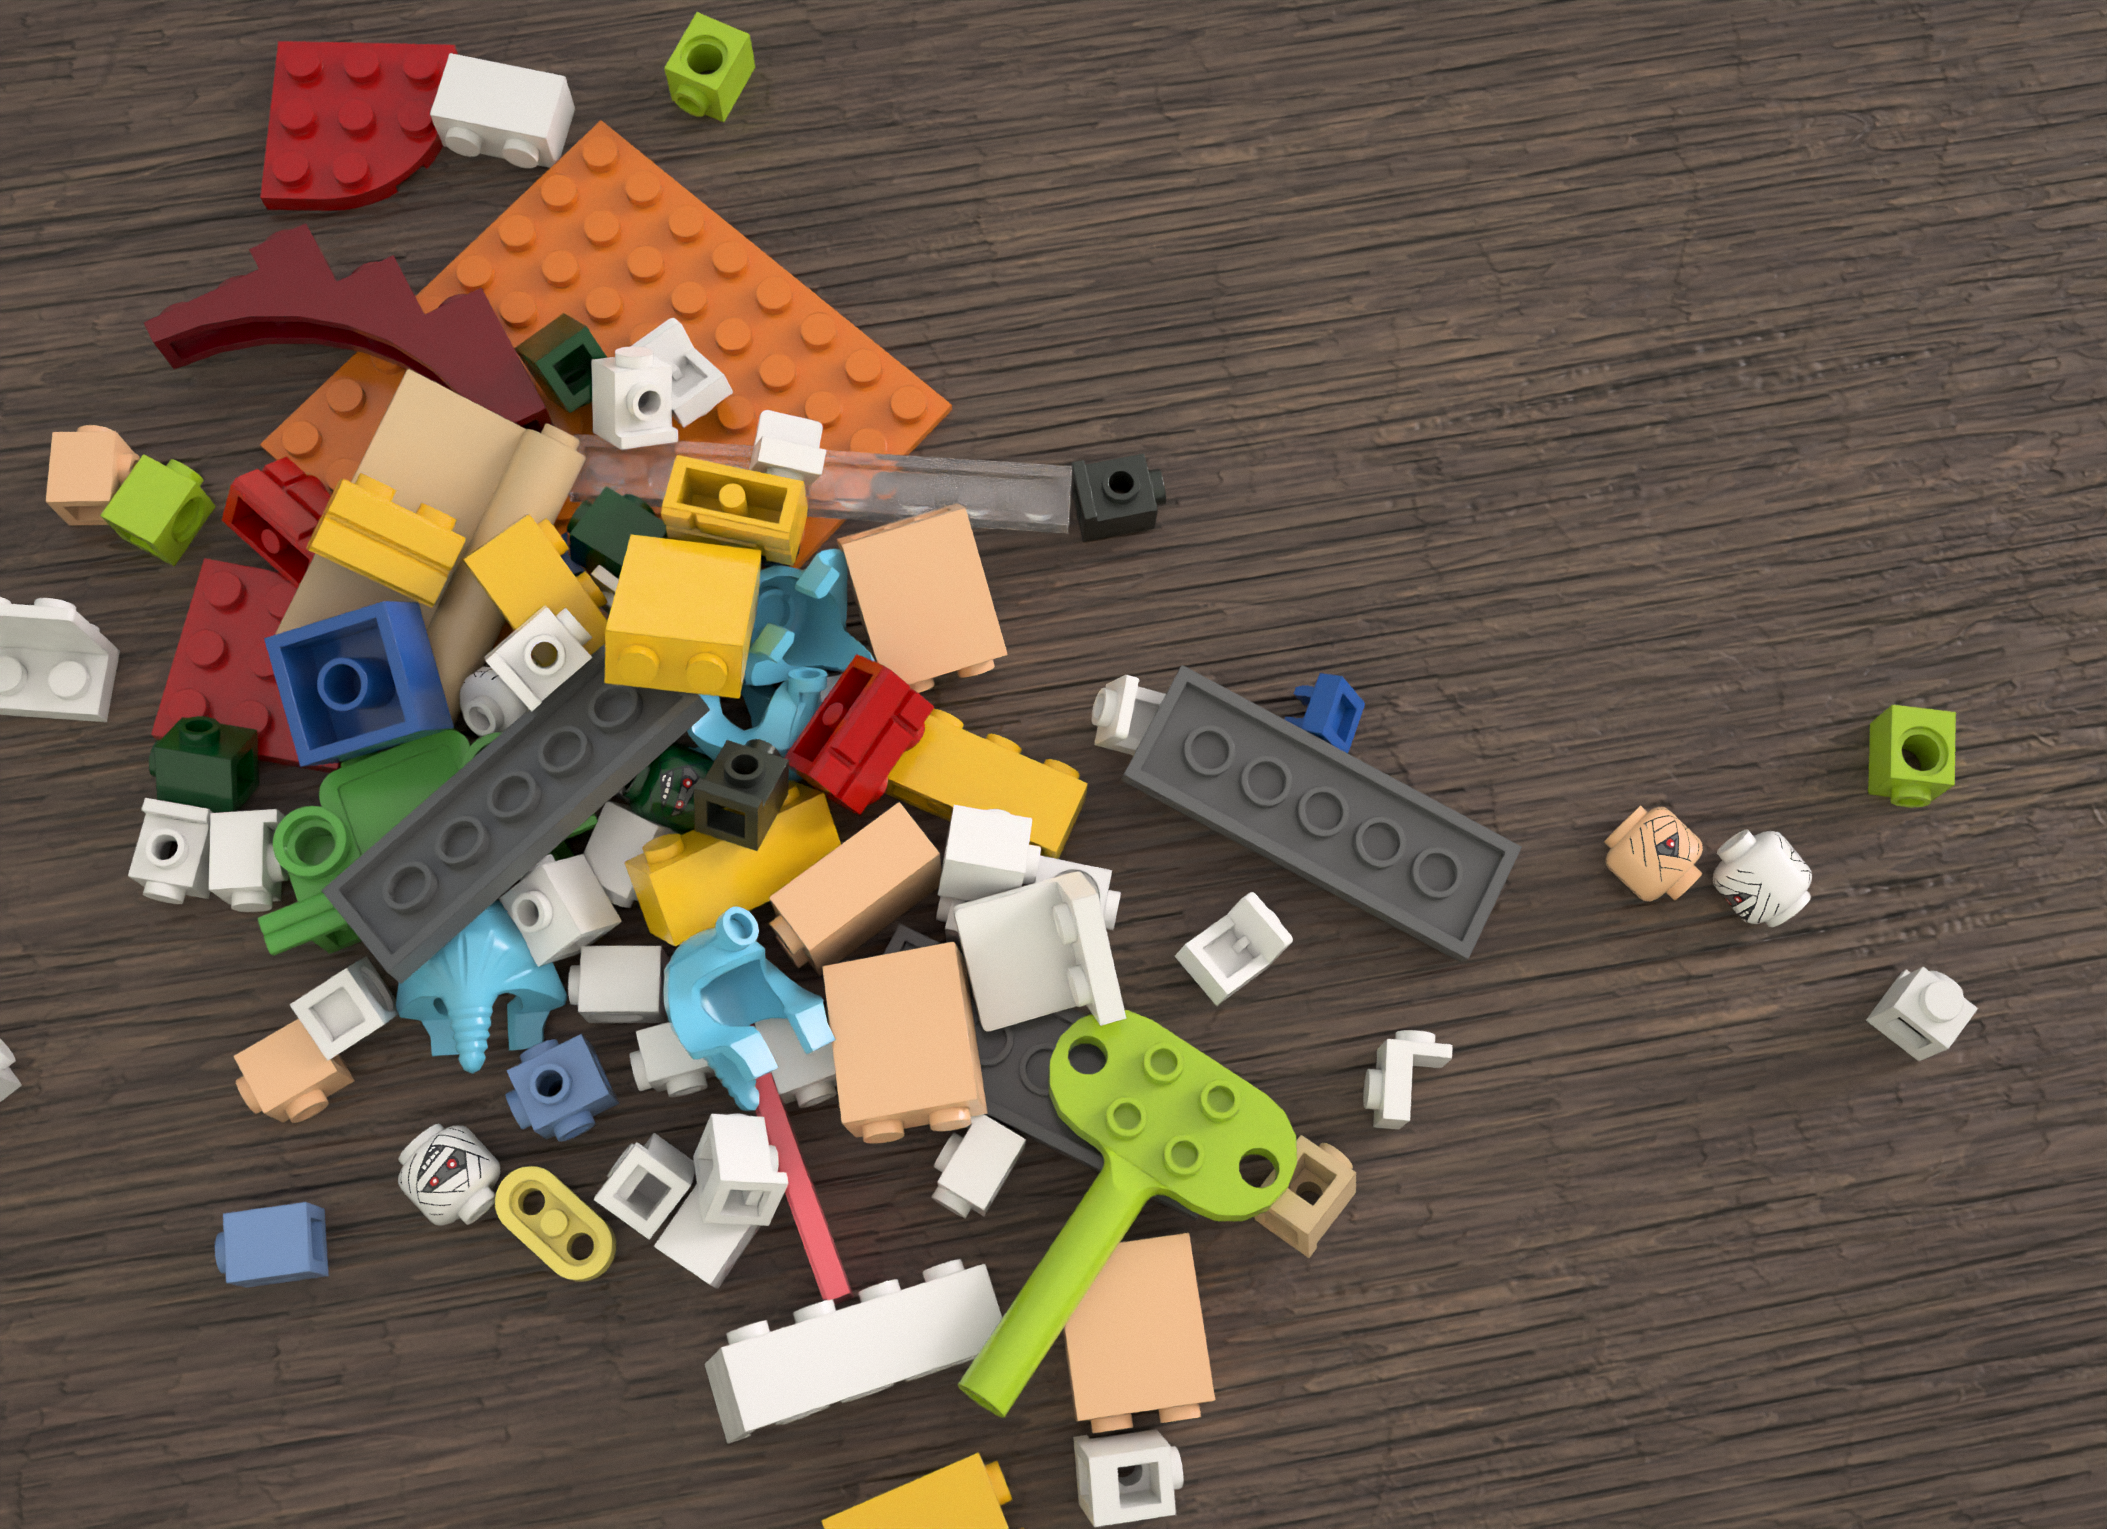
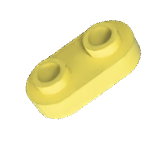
(556, 1225)

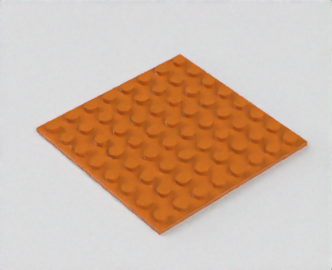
(622, 255)

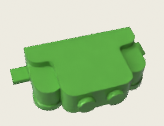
(357, 810)

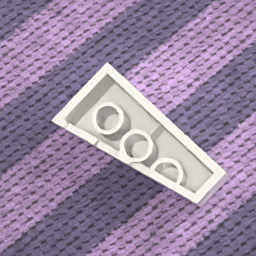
(851, 1350)

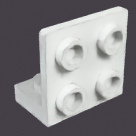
(54, 662)
(1039, 953)

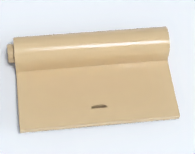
(472, 468)

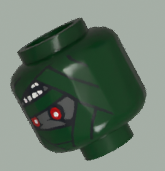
(666, 788)

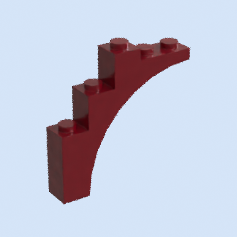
(370, 312)

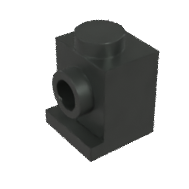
(1111, 514)
(745, 779)

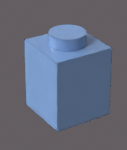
(273, 1245)

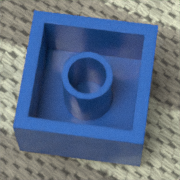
(359, 683)

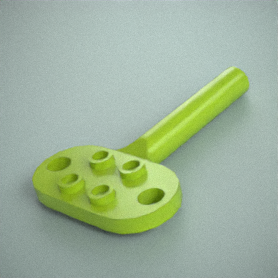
(1165, 1128)

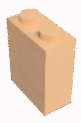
(924, 597)
(855, 890)
(904, 1042)
(1140, 1338)

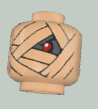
(1654, 854)

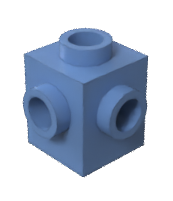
(582, 1094)

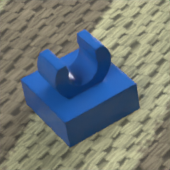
(1331, 711)

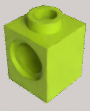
(705, 47)
(159, 508)
(1928, 736)

